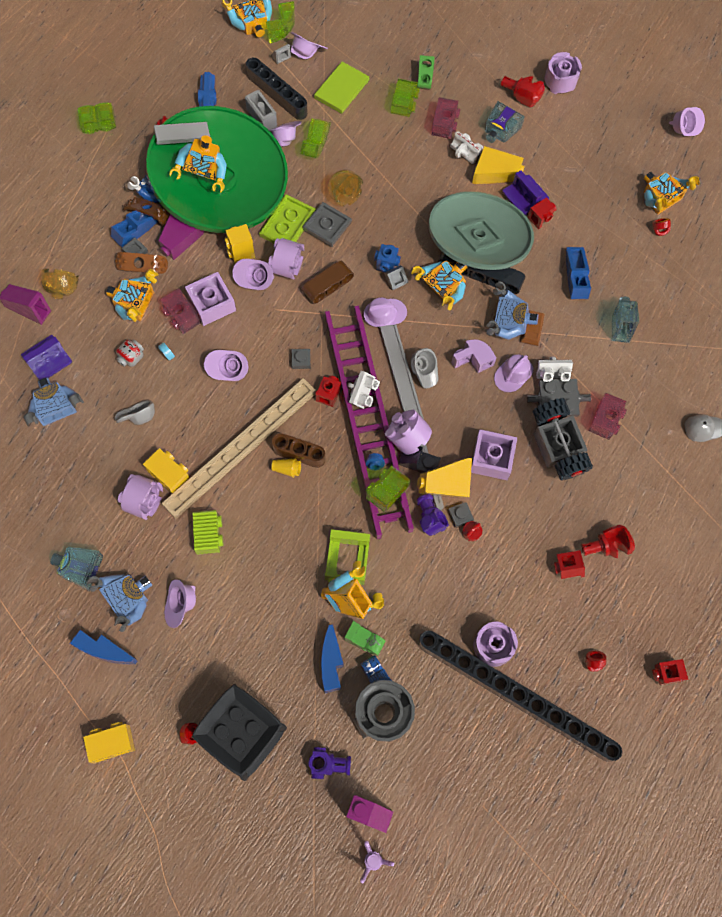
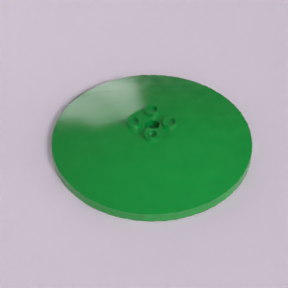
(253, 175)

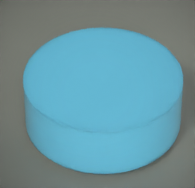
(166, 351)

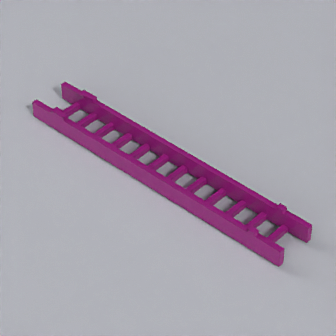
(352, 414)

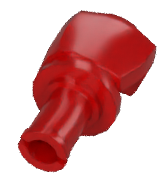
(524, 90)
(610, 541)

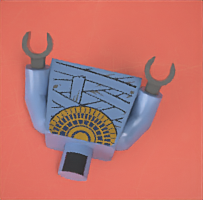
(511, 315)
(51, 403)
(123, 596)

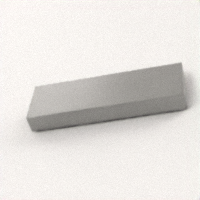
(180, 132)

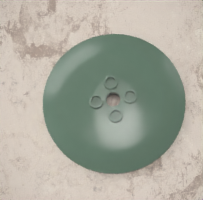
(481, 230)

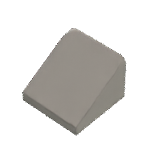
(281, 54)

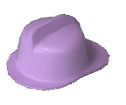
(303, 48)
(688, 121)
(285, 133)
(253, 274)
(385, 312)
(226, 365)
(513, 373)
(179, 601)

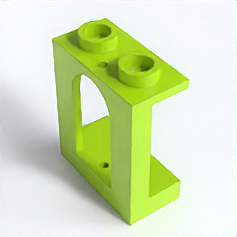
(351, 538)

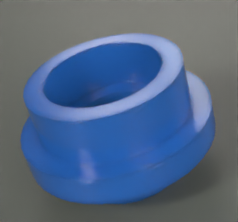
(375, 461)

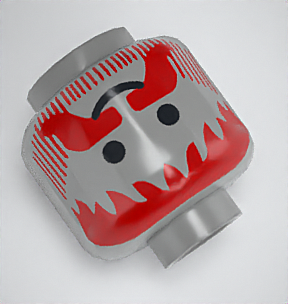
(129, 353)

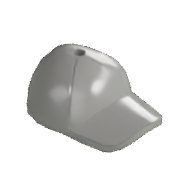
(425, 367)
(138, 413)
(702, 432)

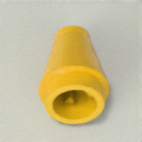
(288, 467)

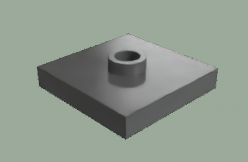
(327, 224)

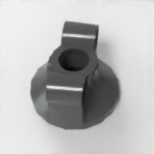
(392, 695)

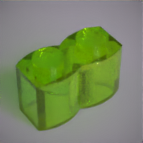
(404, 97)
(96, 118)
(387, 488)

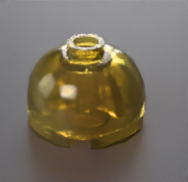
(345, 187)
(59, 283)

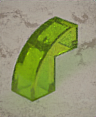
(282, 27)
(316, 138)

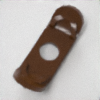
(156, 210)

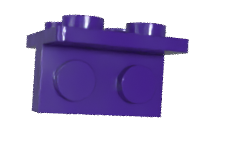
(524, 192)
(46, 358)

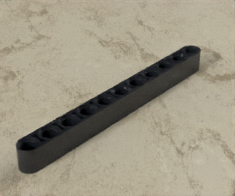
(528, 697)

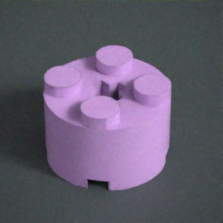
(562, 73)
(286, 258)
(408, 431)
(140, 496)
(500, 634)

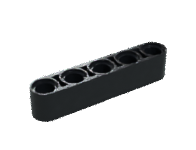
(276, 88)
(510, 277)

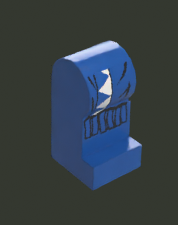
(374, 670)

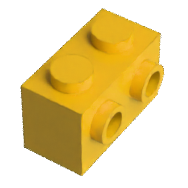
(239, 243)
(166, 470)
(109, 743)

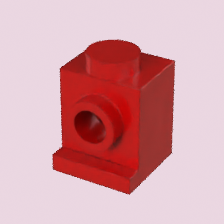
(542, 212)
(328, 396)
(570, 565)
(676, 670)

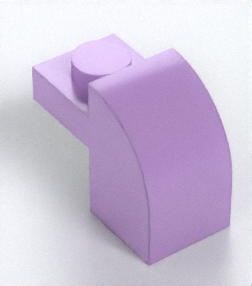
(477, 352)

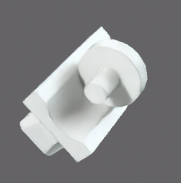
(465, 147)
(554, 369)
(361, 390)

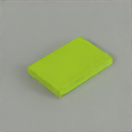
(341, 87)
(287, 220)

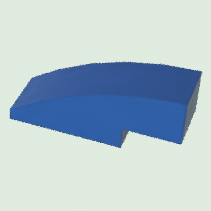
(133, 227)
(577, 273)
(102, 649)
(331, 661)

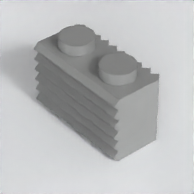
(261, 109)

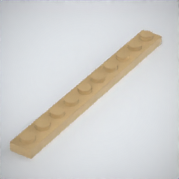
(238, 448)

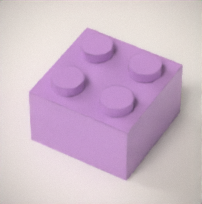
(210, 298)
(493, 454)

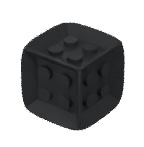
(239, 732)

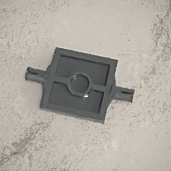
(560, 389)

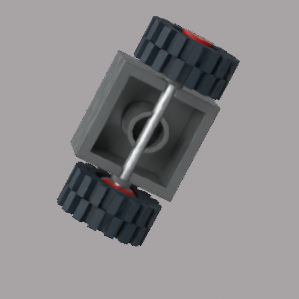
(560, 440)

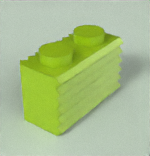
(206, 532)

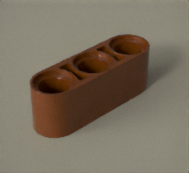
(327, 282)
(293, 443)

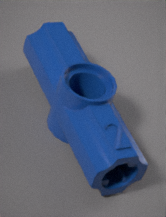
(207, 90)

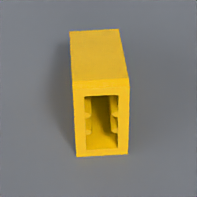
(497, 167)
(447, 480)

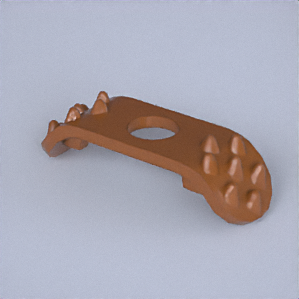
(125, 262)

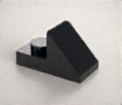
(419, 461)

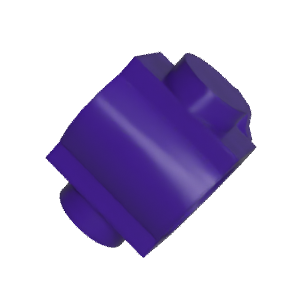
(432, 518)
(330, 762)

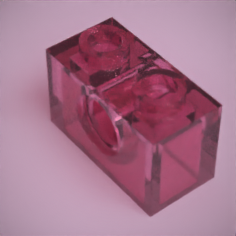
(444, 118)
(178, 302)
(601, 424)

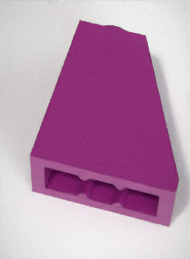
(177, 237)
(25, 302)
(369, 814)

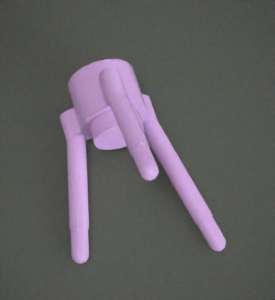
(373, 861)

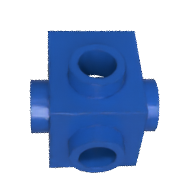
(387, 258)

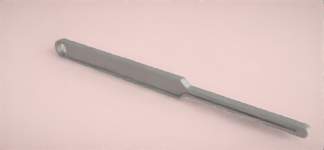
(403, 380)

